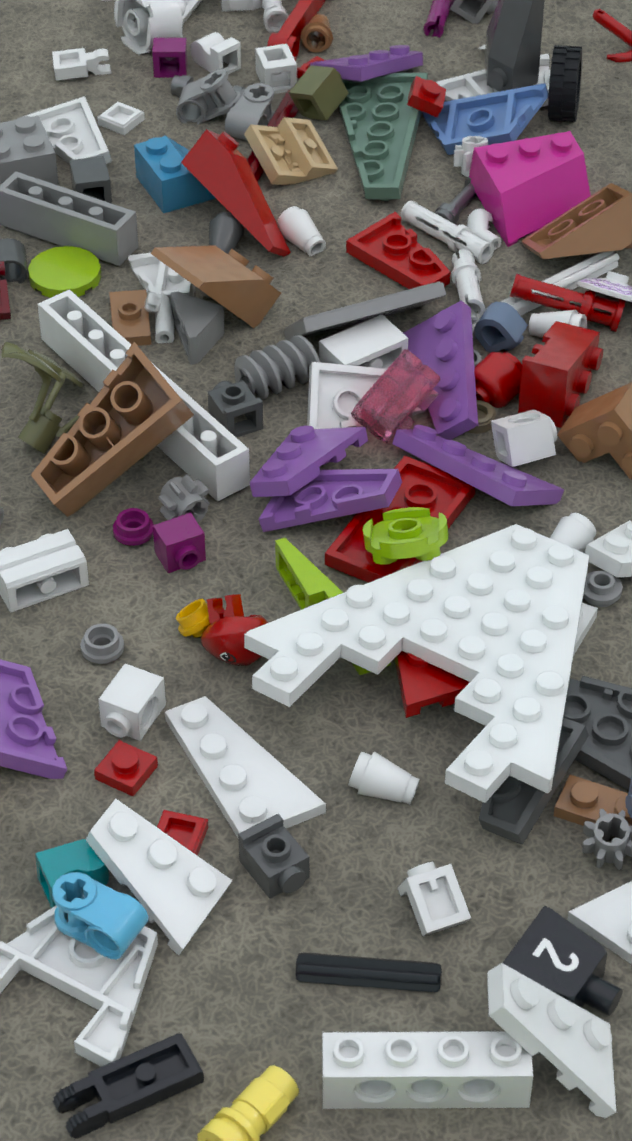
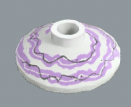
(613, 285)

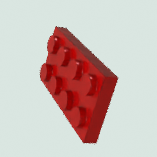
(420, 487)

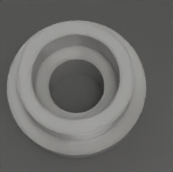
(602, 589)
(103, 635)

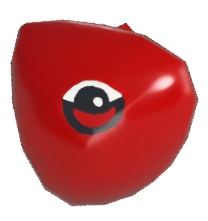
(226, 631)

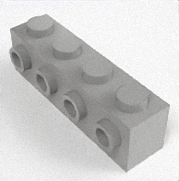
(68, 218)

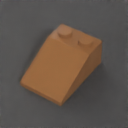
(590, 227)
(223, 279)

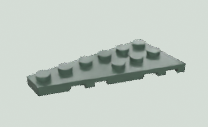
(381, 131)

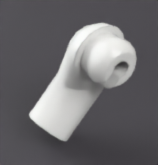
(479, 224)

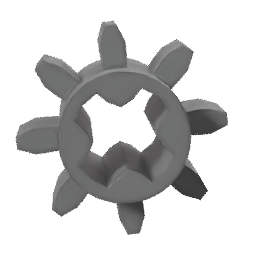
(182, 497)
(601, 831)

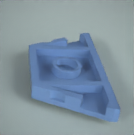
(493, 115)

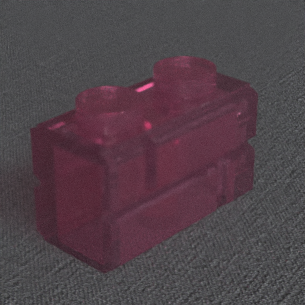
(397, 396)

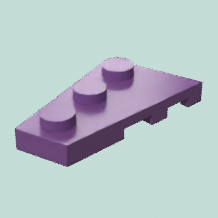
(375, 63)
(301, 455)
(332, 496)
(24, 737)

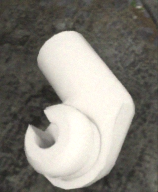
(163, 316)

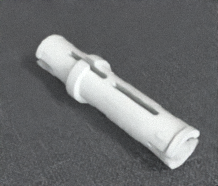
(455, 236)
(467, 281)

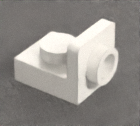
(435, 897)

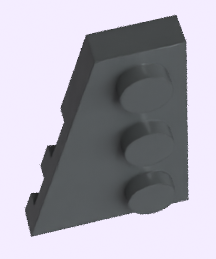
(516, 805)

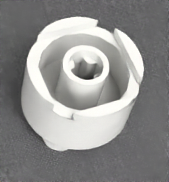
(148, 20)

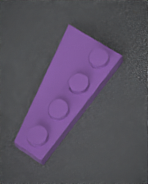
(447, 348)
(477, 470)

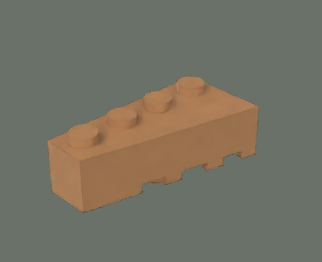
(112, 433)

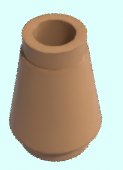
(317, 33)

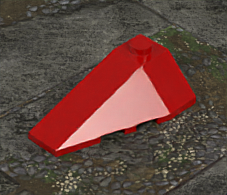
(231, 181)

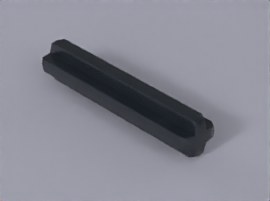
(368, 972)

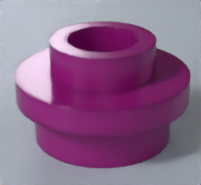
(133, 527)

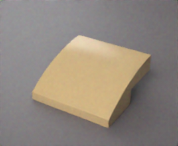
(290, 151)

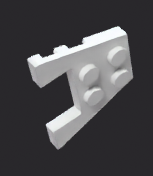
(86, 975)

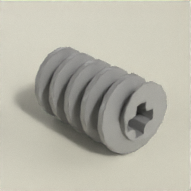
(276, 364)

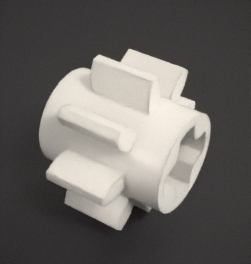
(464, 153)

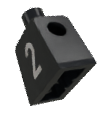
(565, 962)

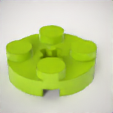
(405, 534)

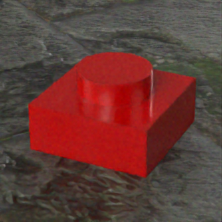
(426, 96)
(126, 768)

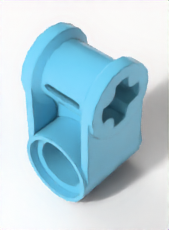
(99, 919)

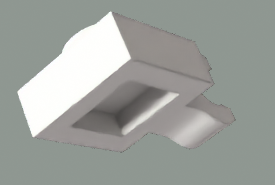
(77, 63)

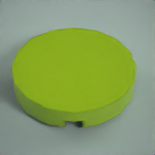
(64, 269)

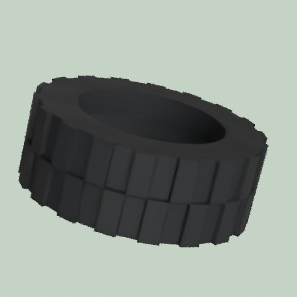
(565, 83)

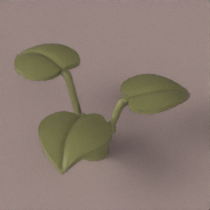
(43, 423)

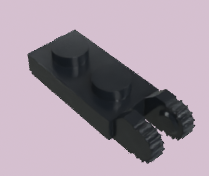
(130, 1085)

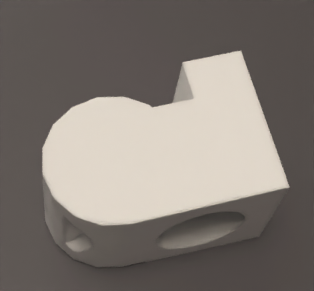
(214, 50)

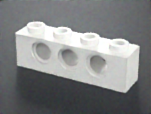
(425, 1070)

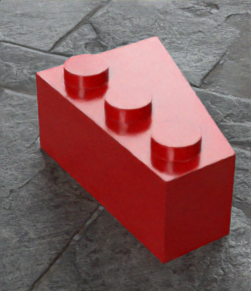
(559, 371)

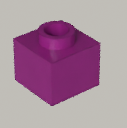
(169, 57)
(179, 543)

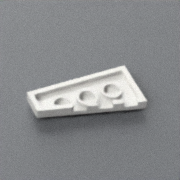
(238, 770)

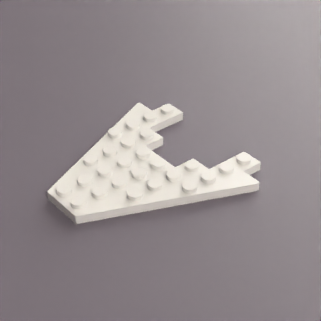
(483, 611)

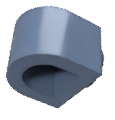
(500, 327)

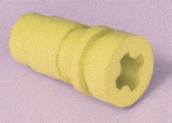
(253, 1109)

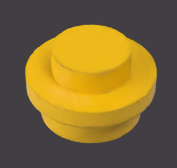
(193, 619)

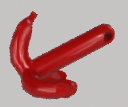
(618, 30)

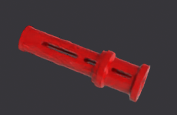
(523, 288)

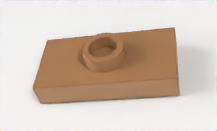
(130, 316)

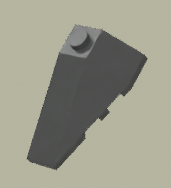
(514, 44)

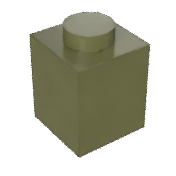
(318, 92)

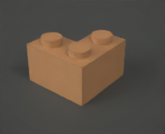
(602, 428)

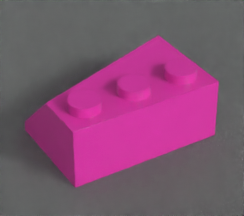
(529, 182)

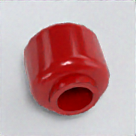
(498, 378)

